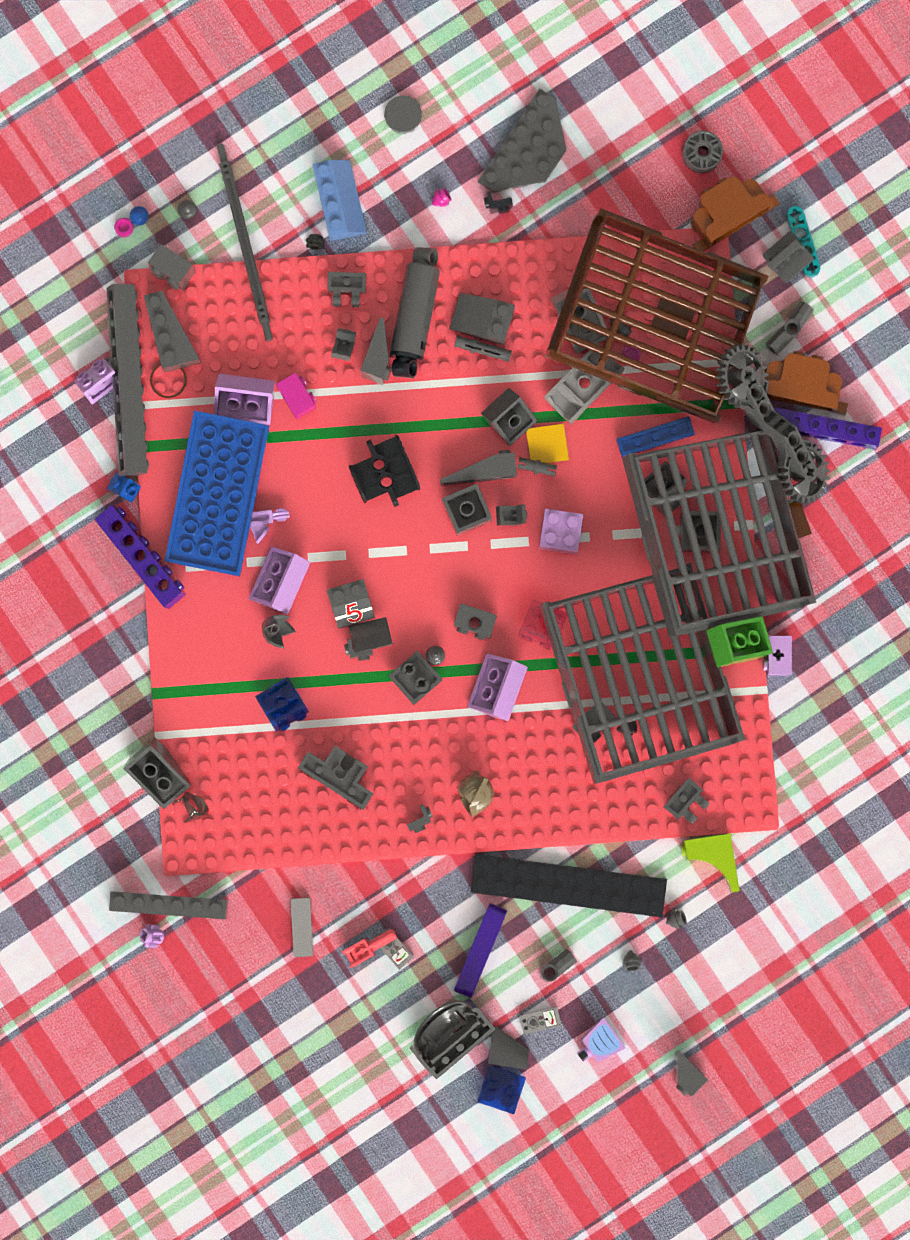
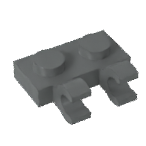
(346, 283)
(683, 799)

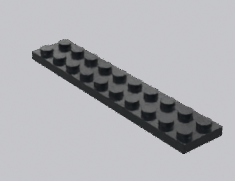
(568, 885)

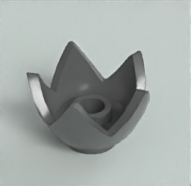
(276, 627)

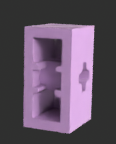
(783, 666)

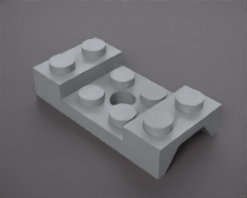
(570, 398)

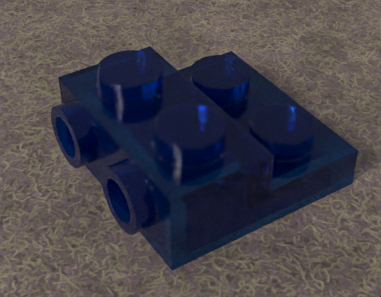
(282, 705)

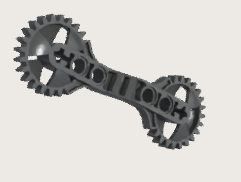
(750, 394)

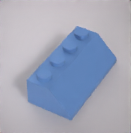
(339, 199)

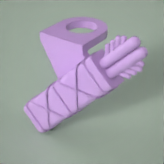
(262, 518)

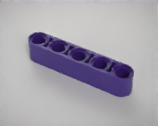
(480, 950)

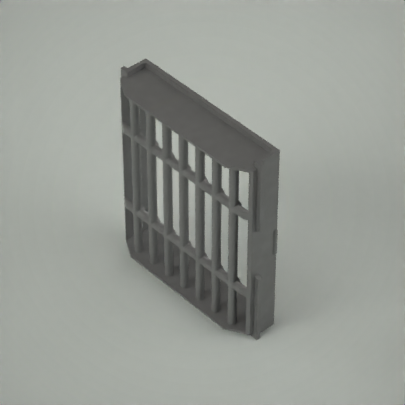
(789, 543)
(574, 702)

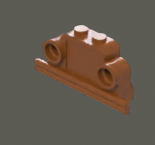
(728, 209)
(805, 383)

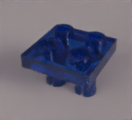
(501, 1089)

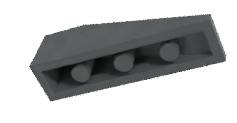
(492, 468)

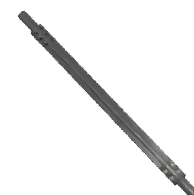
(244, 241)

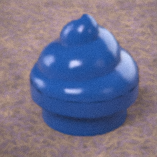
(139, 215)

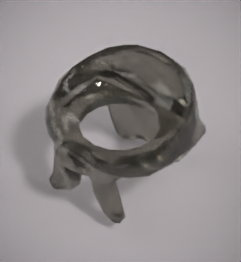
(202, 808)

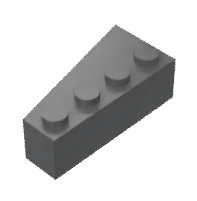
(171, 341)

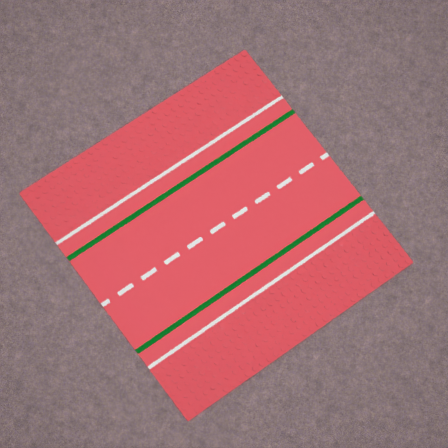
(417, 572)

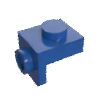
(124, 487)

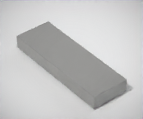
(301, 927)

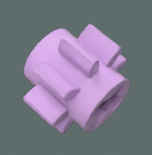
(151, 936)

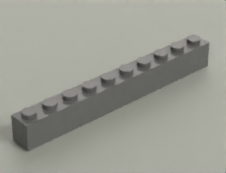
(127, 380)

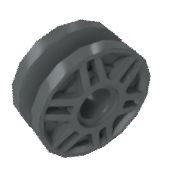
(707, 141)

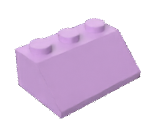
(244, 398)
(279, 580)
(497, 686)

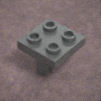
(415, 678)

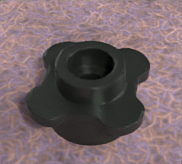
(315, 242)

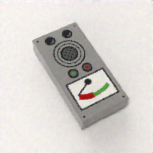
(397, 953)
(540, 1020)

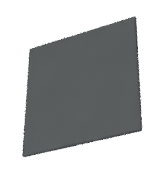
(370, 635)

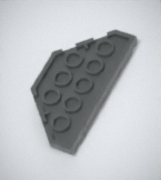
(529, 149)

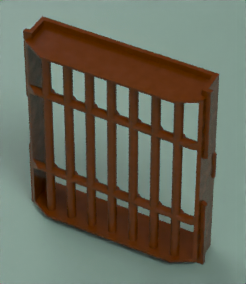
(653, 236)

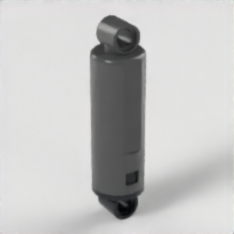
(414, 312)

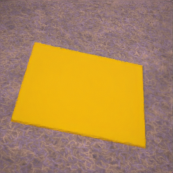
(547, 443)

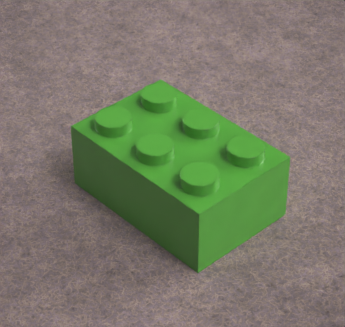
(739, 641)

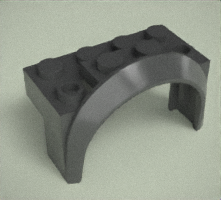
(441, 1025)

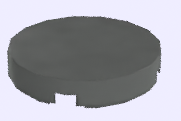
(403, 114)

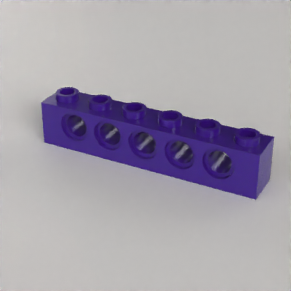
(833, 429)
(107, 521)

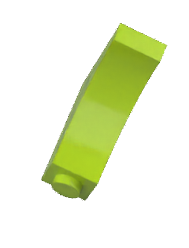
(716, 852)

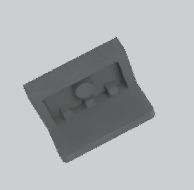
(788, 257)

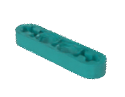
(806, 241)

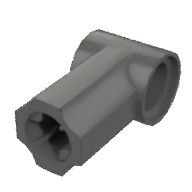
(559, 965)

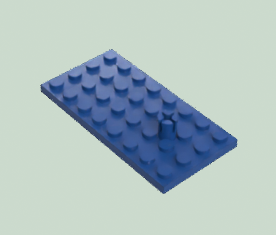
(217, 493)

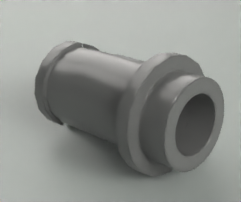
(623, 328)

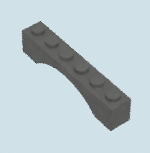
(168, 905)

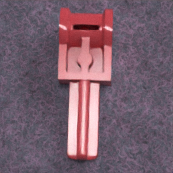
(365, 949)

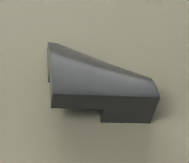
(507, 1051)

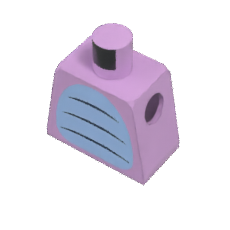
(600, 1042)

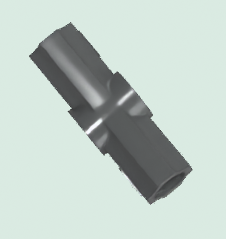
(782, 336)

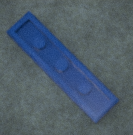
(655, 436)

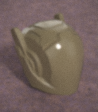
(475, 793)

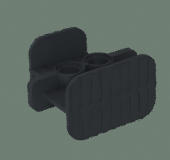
(396, 467)

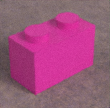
(296, 396)

